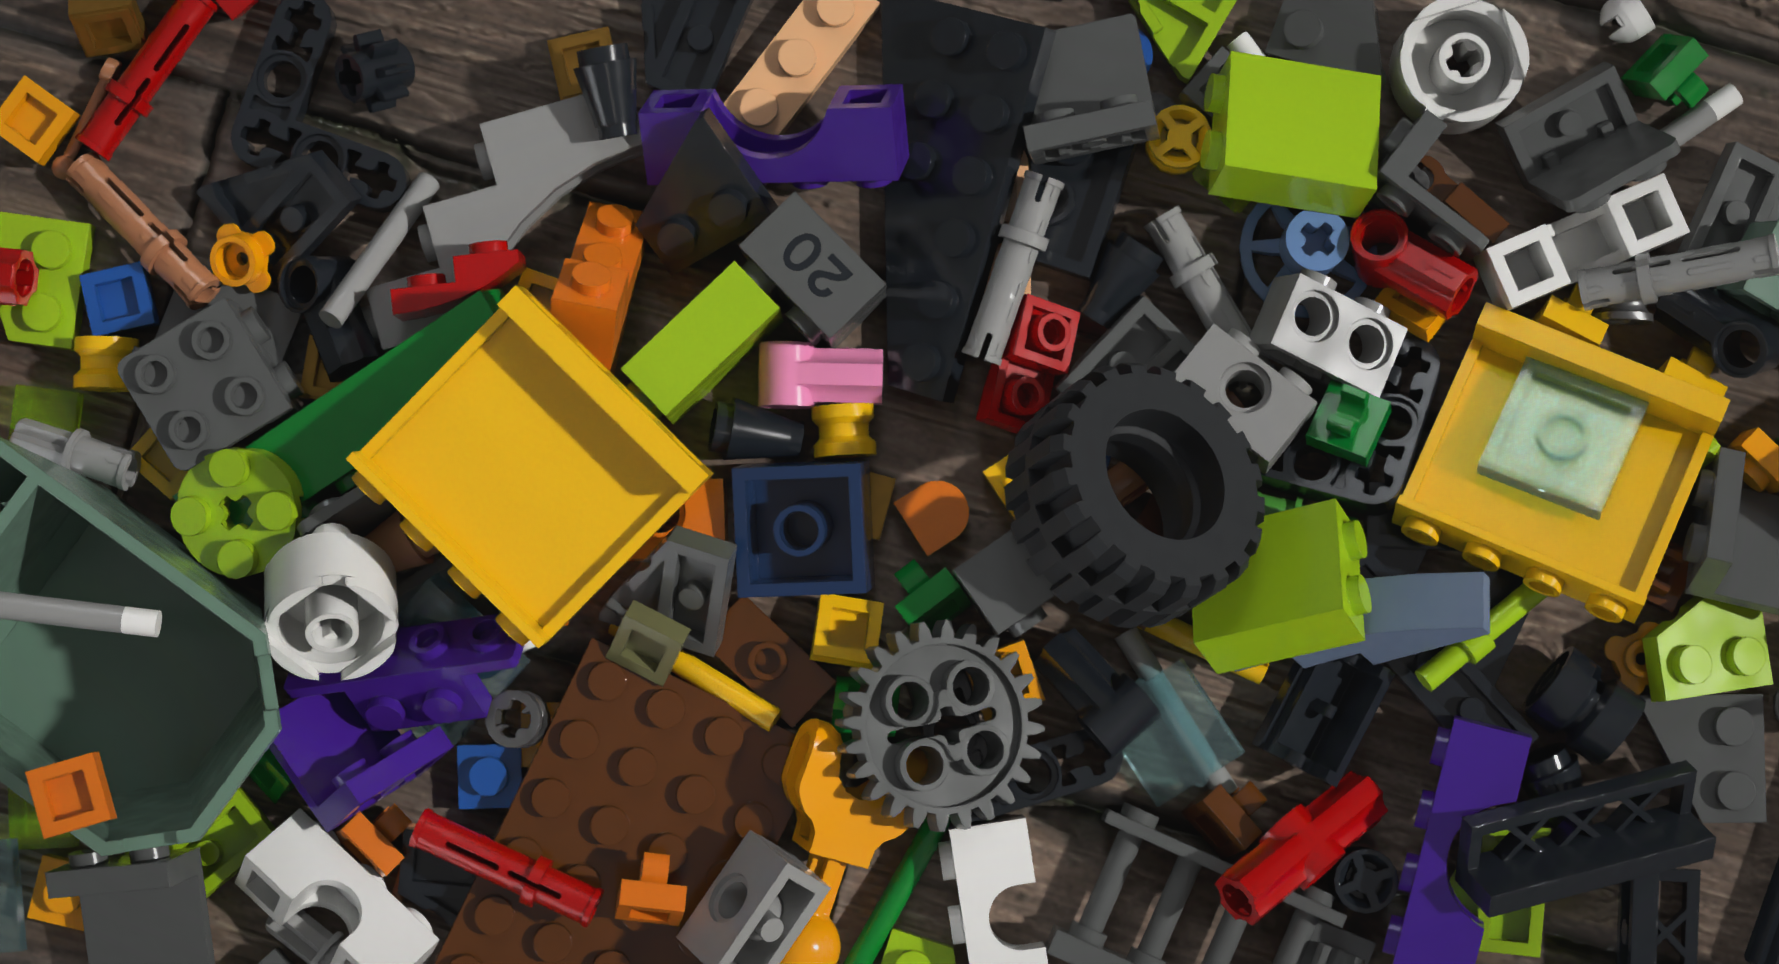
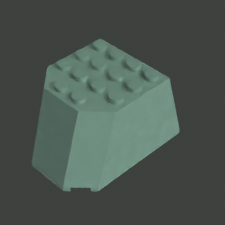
(169, 713)

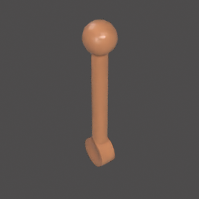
(110, 69)

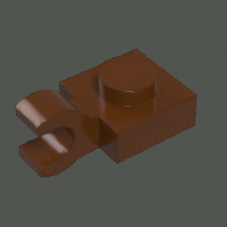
(1462, 200)

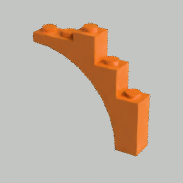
(600, 280)

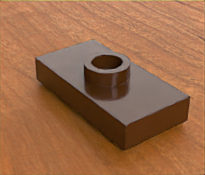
(771, 662)

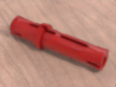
(144, 76)
(530, 878)

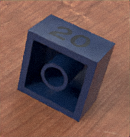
(803, 528)

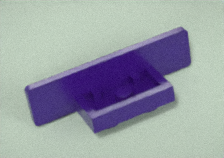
(426, 677)

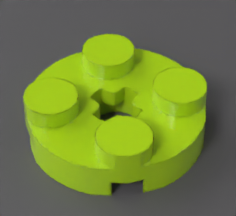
(204, 511)

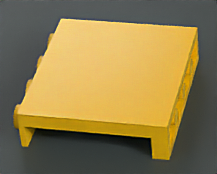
(528, 469)
(1550, 546)

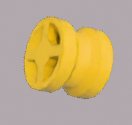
(1185, 132)
(100, 362)
(843, 431)

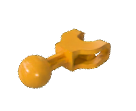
(833, 827)

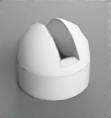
(1631, 17)

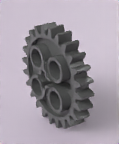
(951, 781)

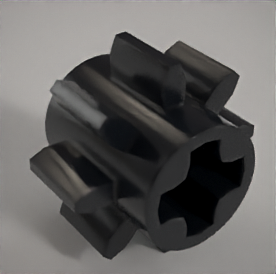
(374, 71)

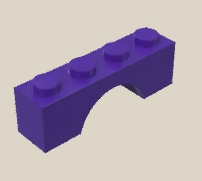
(856, 140)
(1478, 770)

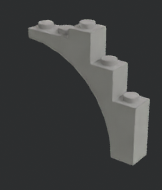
(535, 163)

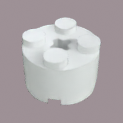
(1471, 33)
(331, 604)

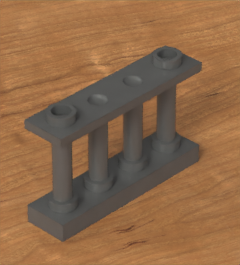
(1085, 941)

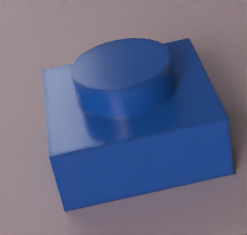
(119, 300)
(488, 775)

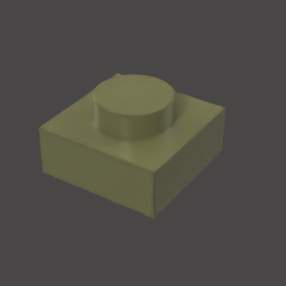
(648, 643)

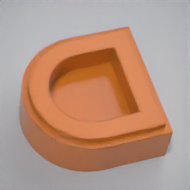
(934, 514)

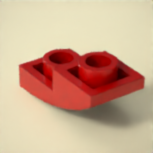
(484, 268)
(1035, 353)

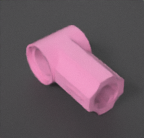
(802, 375)

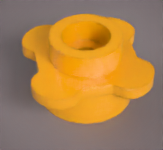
(227, 261)
(1623, 653)

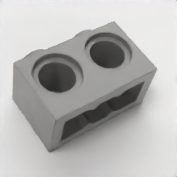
(1324, 348)

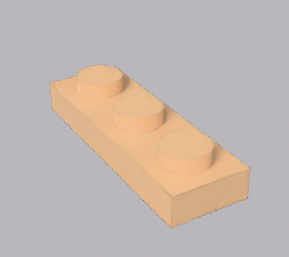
(798, 62)

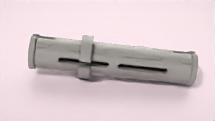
(1013, 266)
(1668, 274)
(1196, 275)

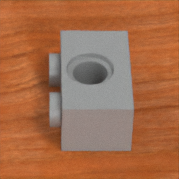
(1285, 402)
(754, 906)

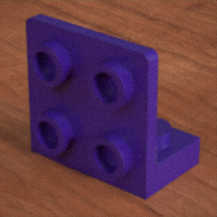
(341, 762)

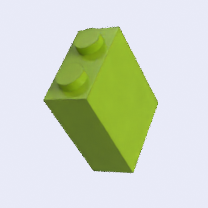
(1292, 134)
(702, 344)
(1294, 596)

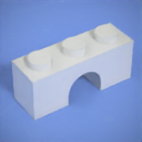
(1553, 253)
(984, 864)
(308, 868)

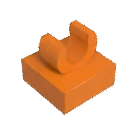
(71, 794)
(372, 840)
(651, 897)

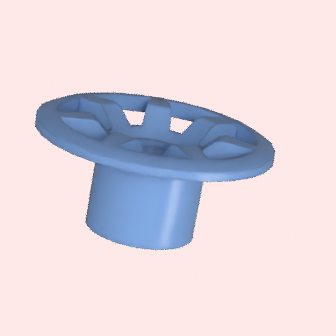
(1308, 242)

